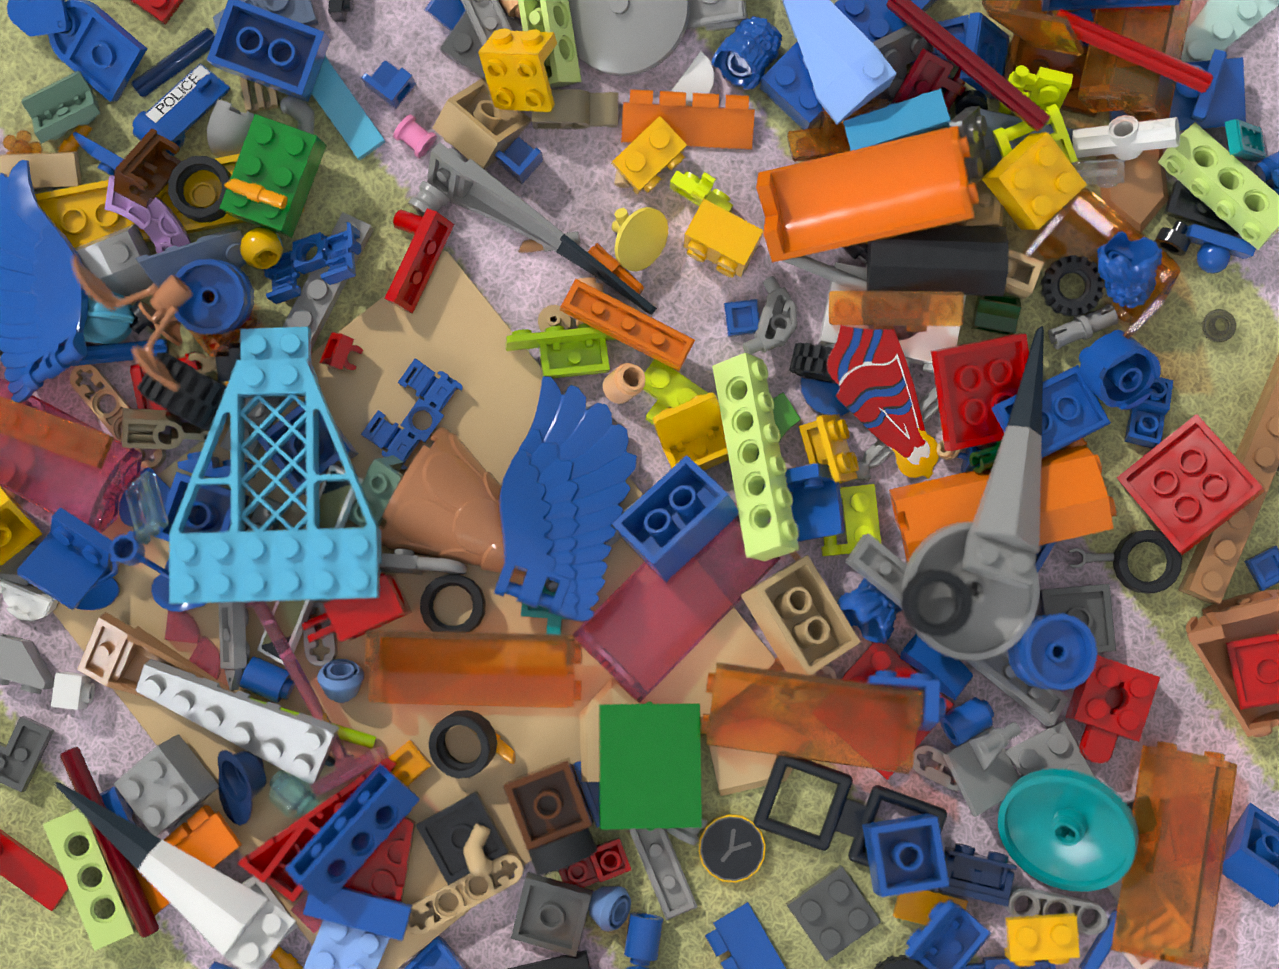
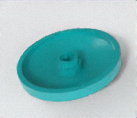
(1068, 830)

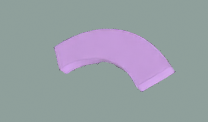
(155, 220)

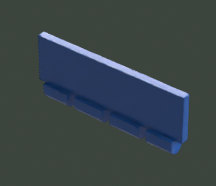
(745, 940)

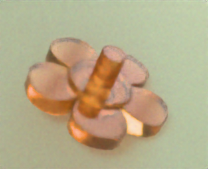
(20, 143)

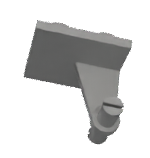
(983, 767)

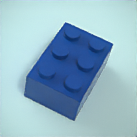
(268, 49)
(676, 518)

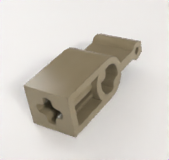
(578, 110)
(144, 426)

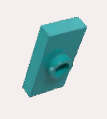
(1245, 140)

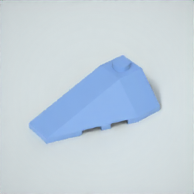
(839, 57)

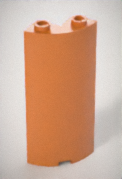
(866, 194)

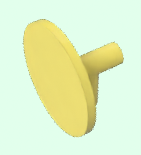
(639, 237)

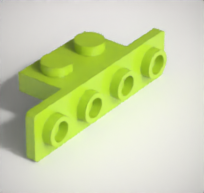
(565, 351)

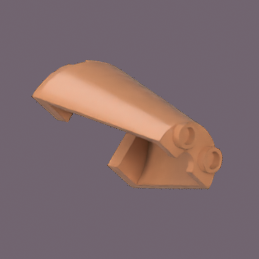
(1234, 620)

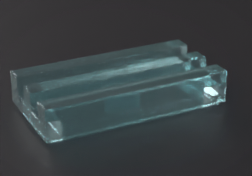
(150, 504)

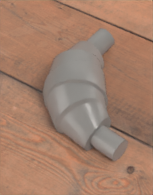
(776, 321)

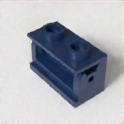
(977, 875)

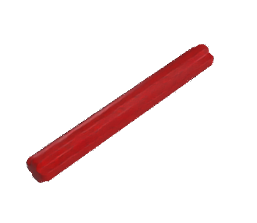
(1138, 53)

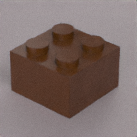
(548, 803)

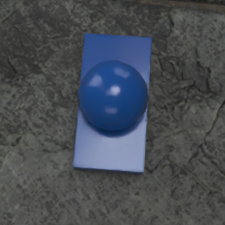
(1204, 99)
(1217, 248)

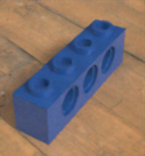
(352, 834)

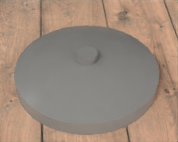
(627, 34)
(998, 609)

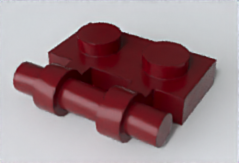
(930, 74)

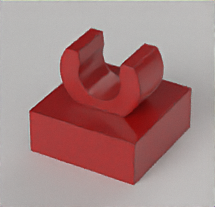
(337, 350)

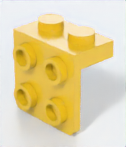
(517, 70)
(693, 431)
(827, 444)

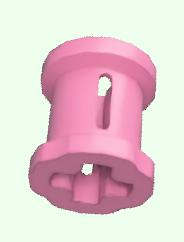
(414, 136)

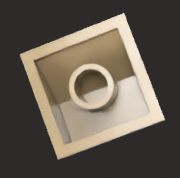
(477, 126)

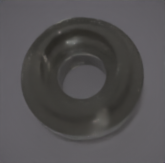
(1211, 331)

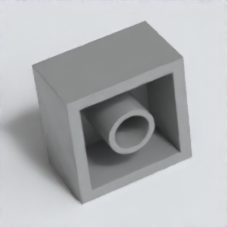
(166, 785)

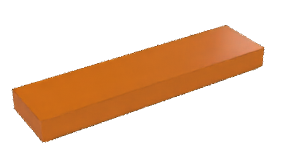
(627, 325)

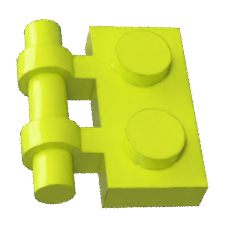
(1044, 89)

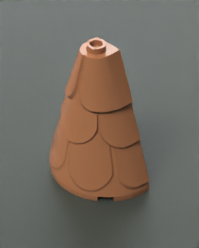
(447, 507)

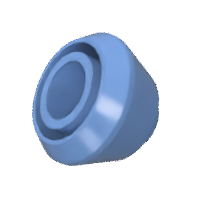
(340, 679)
(610, 907)

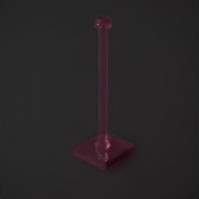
(346, 764)

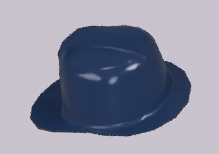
(240, 780)

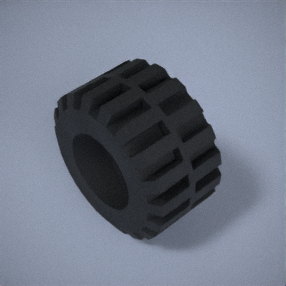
(197, 393)

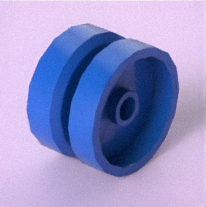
(232, 297)
(1054, 653)

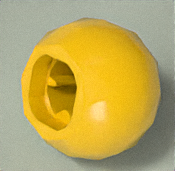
(261, 248)

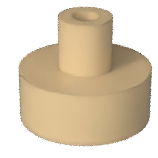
(553, 312)

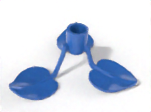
(131, 552)

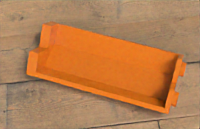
(1070, 500)

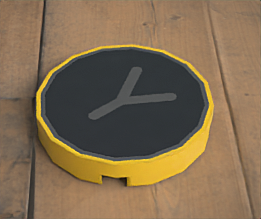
(731, 848)

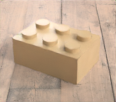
(800, 618)

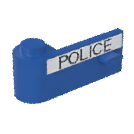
(181, 106)

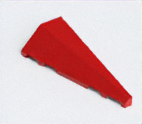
(271, 858)

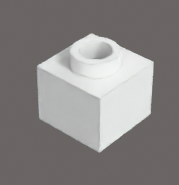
(72, 691)

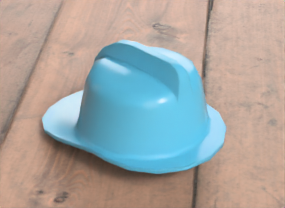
(107, 325)

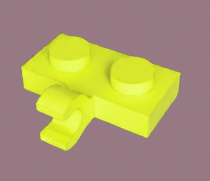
(697, 189)
(668, 388)

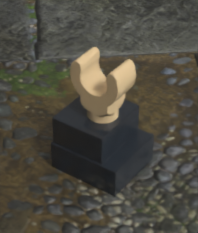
(223, 362)

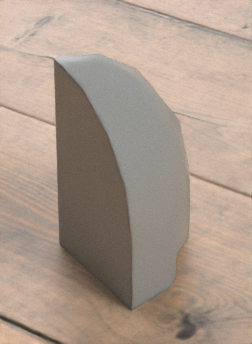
(227, 129)

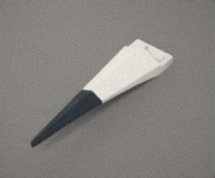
(226, 913)

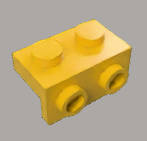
(649, 155)
(1042, 939)

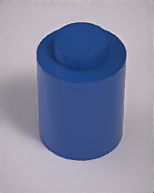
(267, 680)
(967, 720)
(643, 938)

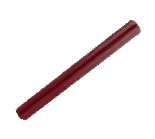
(970, 63)
(117, 862)

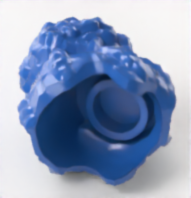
(748, 52)
(1129, 269)
(870, 611)

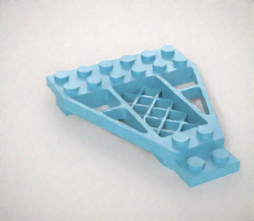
(264, 562)

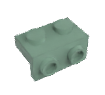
(61, 107)
(378, 488)

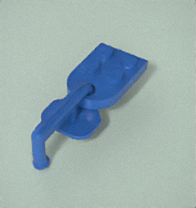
(94, 45)

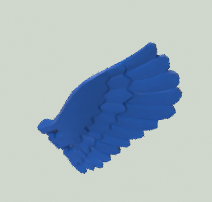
(39, 292)
(562, 502)

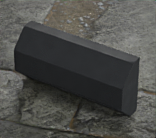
(941, 260)

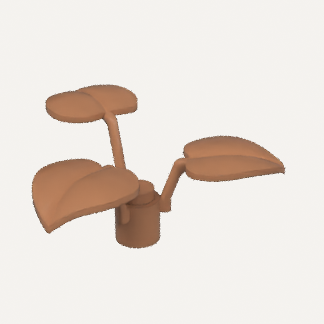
(165, 302)

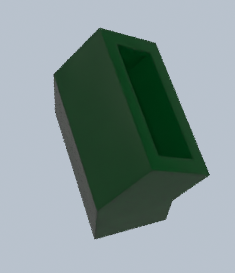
(997, 314)

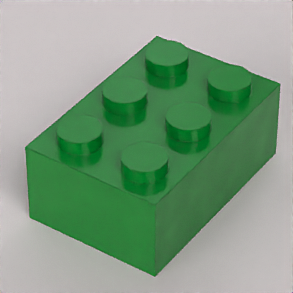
(280, 161)

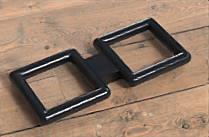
(843, 814)

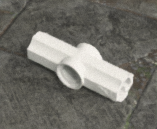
(1126, 137)

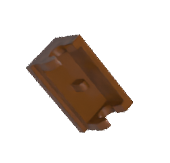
(146, 169)

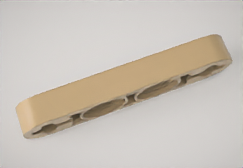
(113, 419)
(465, 896)

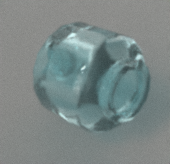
(292, 795)

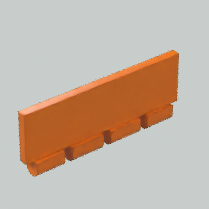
(696, 124)
(205, 838)

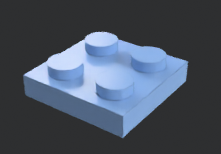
(345, 948)

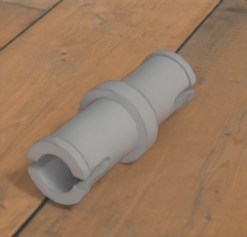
(1083, 326)

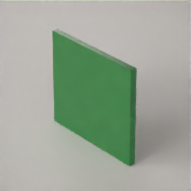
(649, 766)

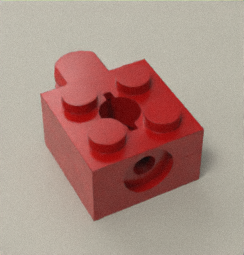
(354, 616)
(1111, 705)

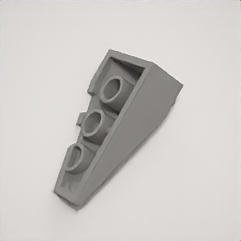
(114, 260)

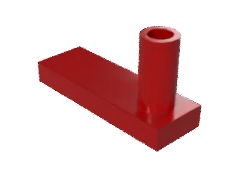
(421, 257)
(31, 873)

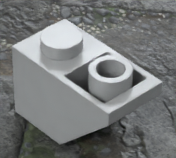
(23, 664)

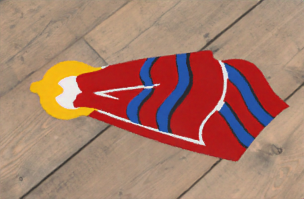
(882, 395)

